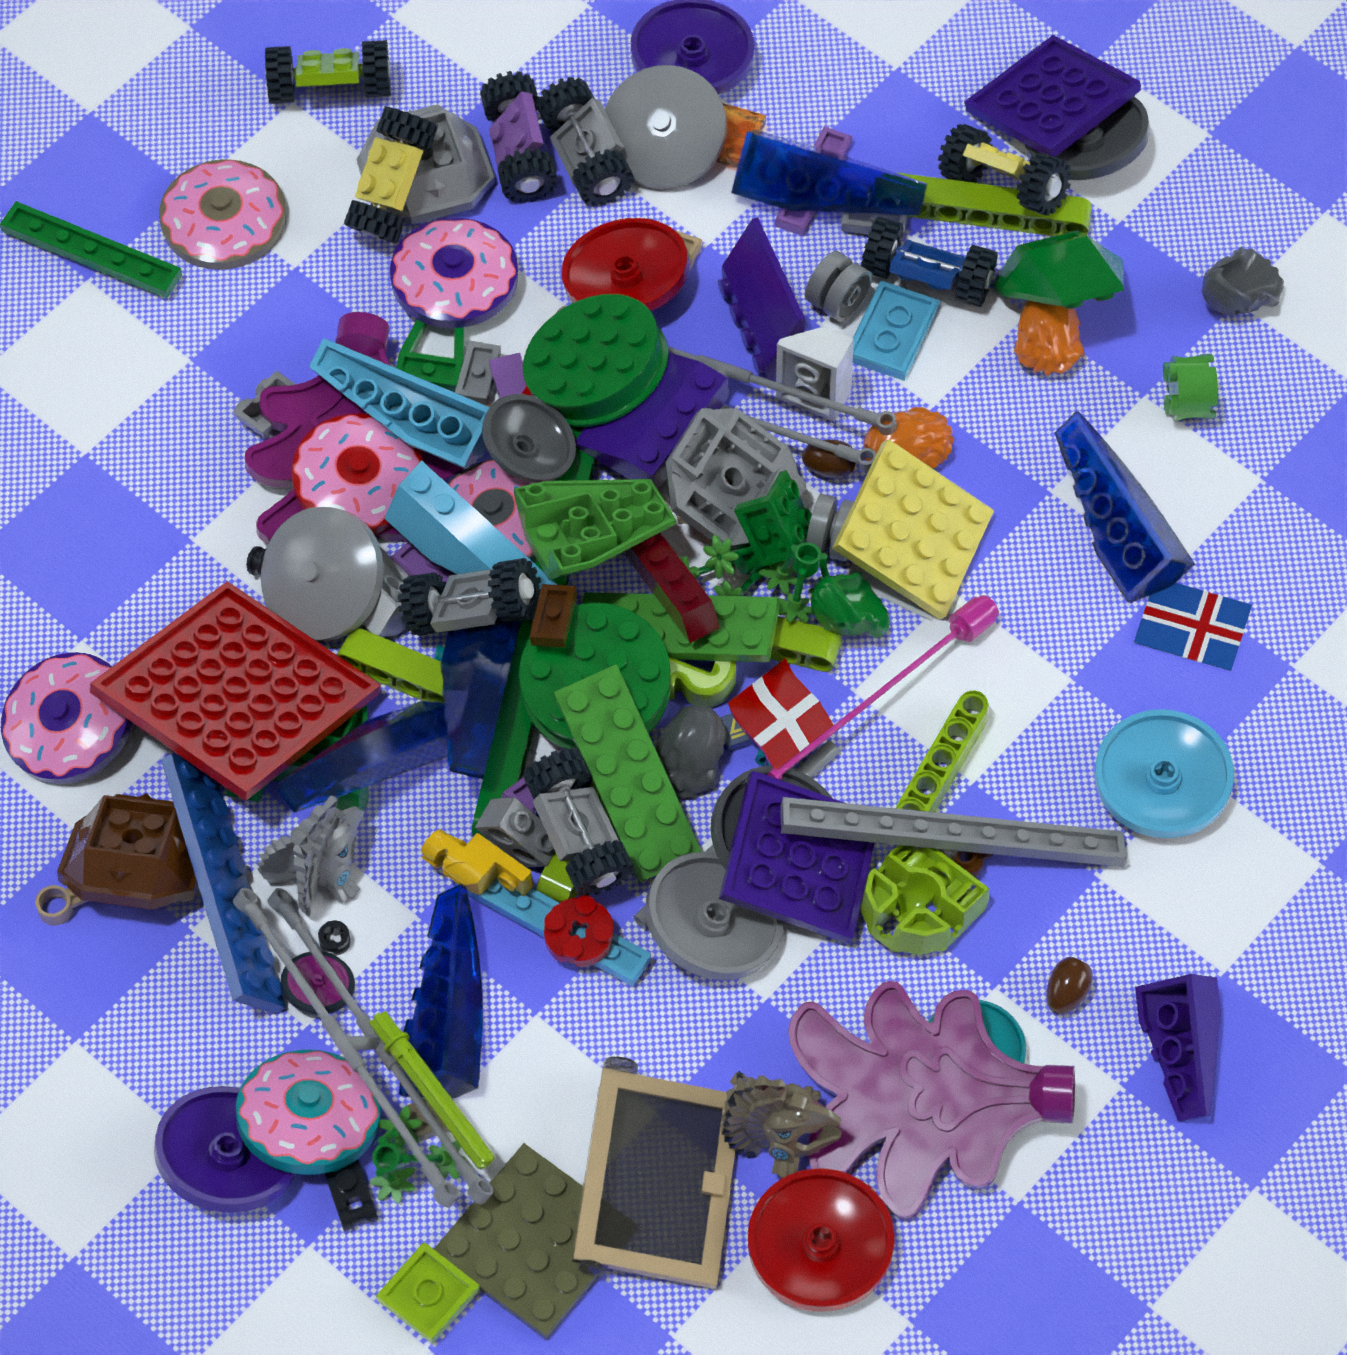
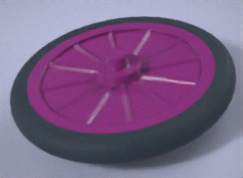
(318, 982)

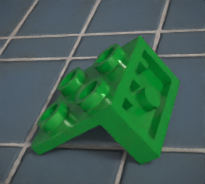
(775, 520)

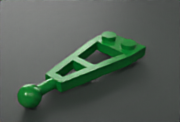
(432, 368)

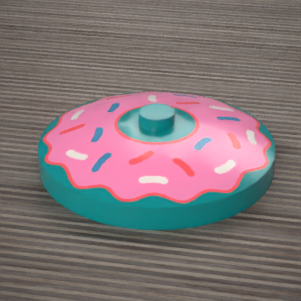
(306, 1112)

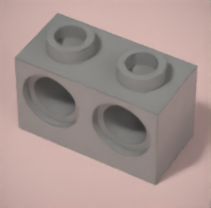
(516, 832)

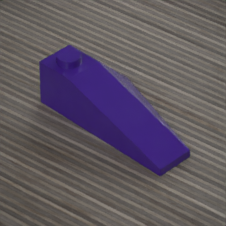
(1184, 1032)

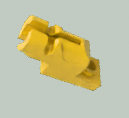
(475, 863)

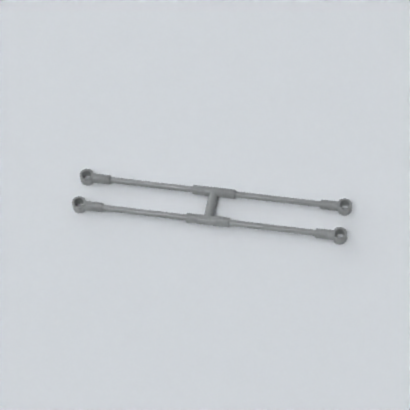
(840, 450)
(445, 1192)

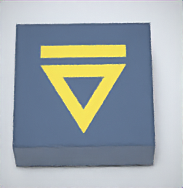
(735, 737)

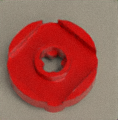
(572, 949)

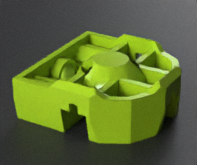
(911, 882)

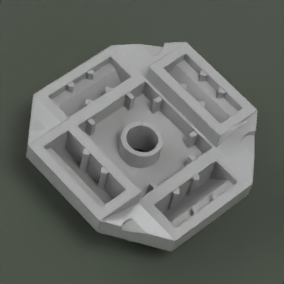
(449, 175)
(717, 447)

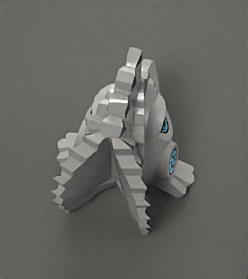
(316, 854)

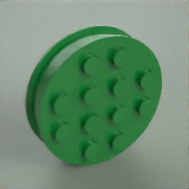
(596, 359)
(596, 640)

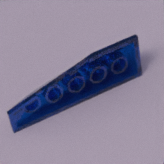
(819, 180)

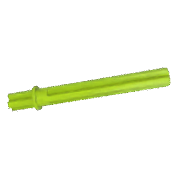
(431, 1089)

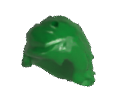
(849, 606)

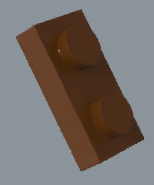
(553, 615)

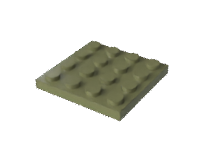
(524, 1242)

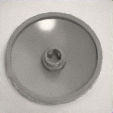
(668, 125)
(323, 572)
(700, 929)

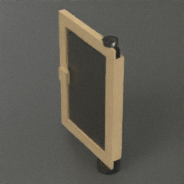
(654, 1179)

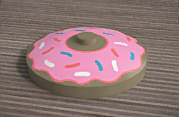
(222, 214)

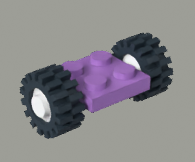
(517, 137)

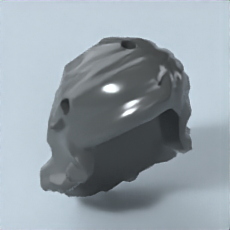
(1242, 283)
(692, 750)

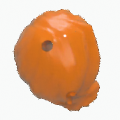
(1048, 338)
(917, 432)

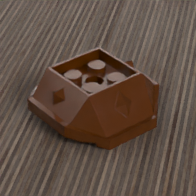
(129, 854)

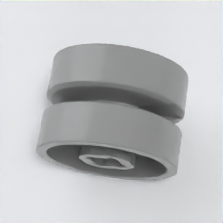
(838, 286)
(827, 523)

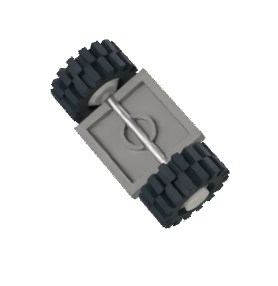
(585, 141)
(469, 598)
(577, 822)

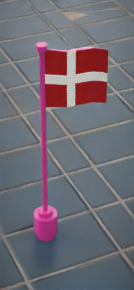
(791, 721)

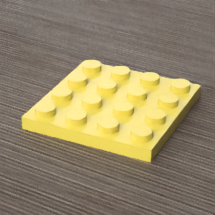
(913, 529)

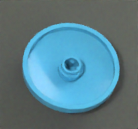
(1164, 773)

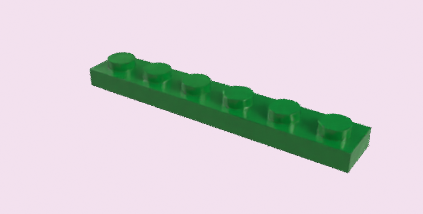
(91, 249)

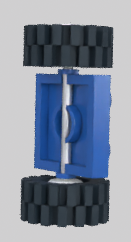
(929, 264)

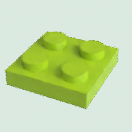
(428, 1292)

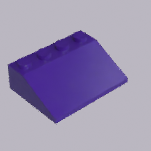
(760, 297)
(648, 434)

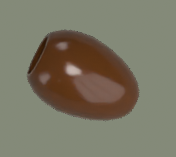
(826, 463)
(1068, 985)

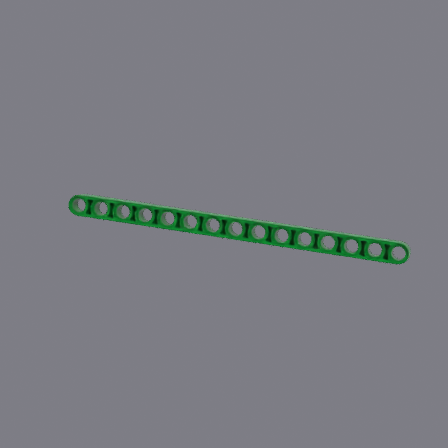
(513, 726)

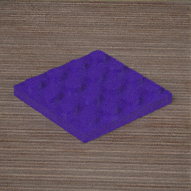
(1052, 96)
(793, 876)

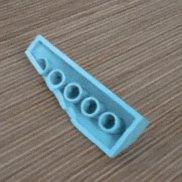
(405, 404)
(448, 527)

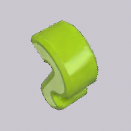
(702, 686)

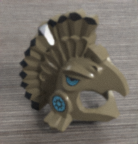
(774, 1116)

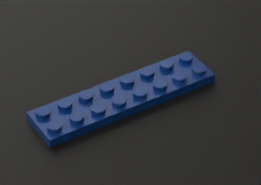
(220, 878)

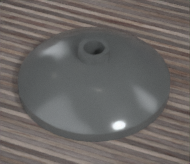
(528, 438)

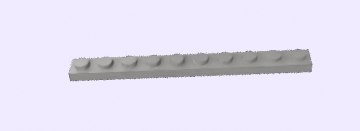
(952, 832)

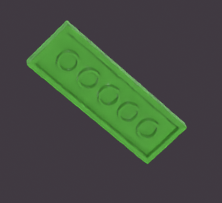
(744, 623)
(626, 771)

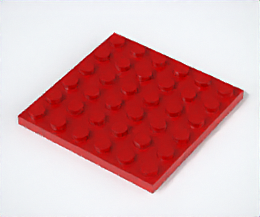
(235, 690)

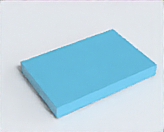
(893, 329)

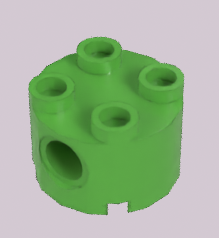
(1191, 387)

